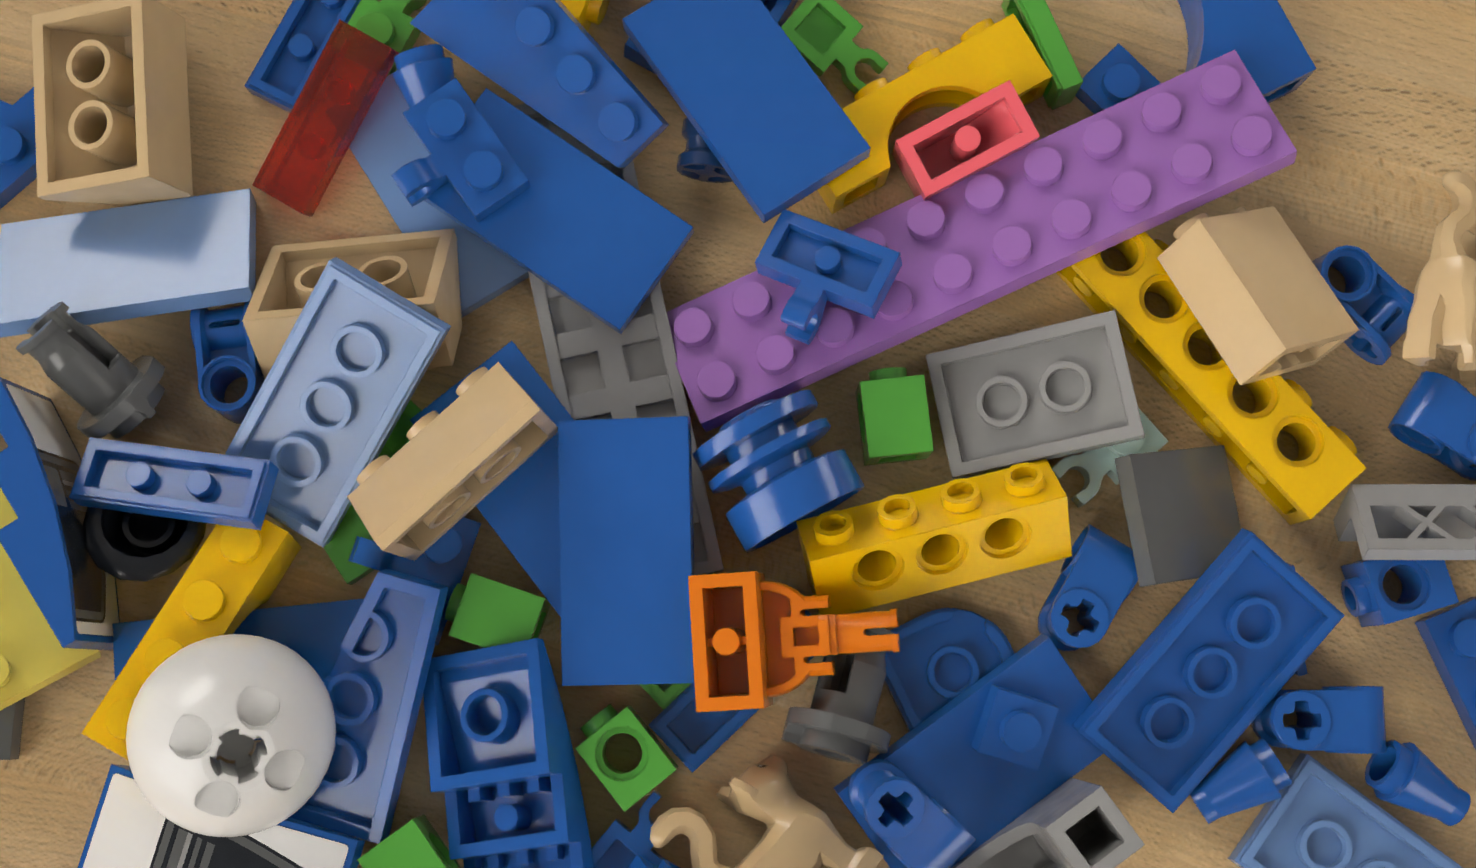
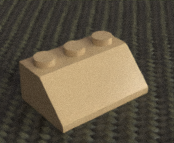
(111, 103)
(412, 264)
(450, 462)

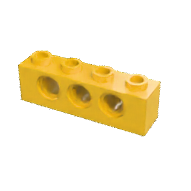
(936, 537)

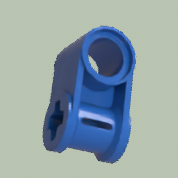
(1371, 300)
(224, 356)
(1440, 422)
(1092, 581)
(1327, 720)
(910, 824)

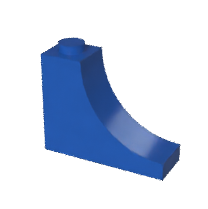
(1258, 35)

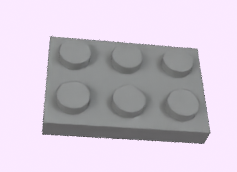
(1035, 395)

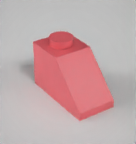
(964, 141)

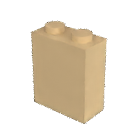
(1255, 292)

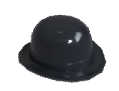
(139, 544)

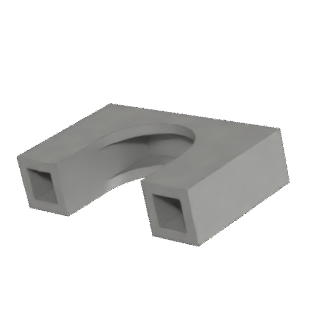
(1065, 829)

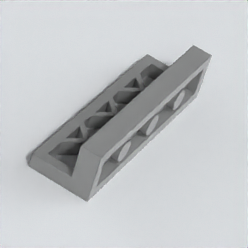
(1410, 521)

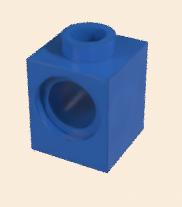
(1424, 589)

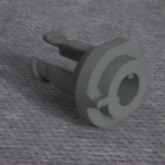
(94, 373)
(843, 709)

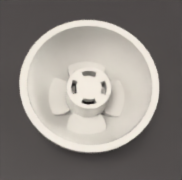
(216, 703)

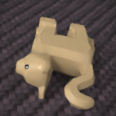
(1446, 288)
(795, 833)

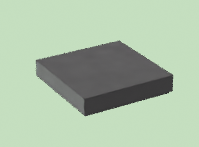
(1177, 511)

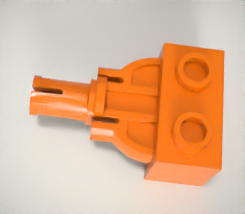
(757, 640)

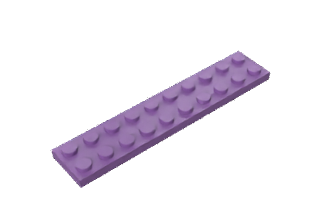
(994, 234)

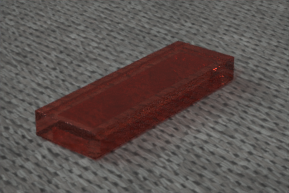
(325, 118)

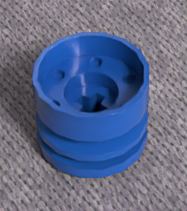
(777, 469)

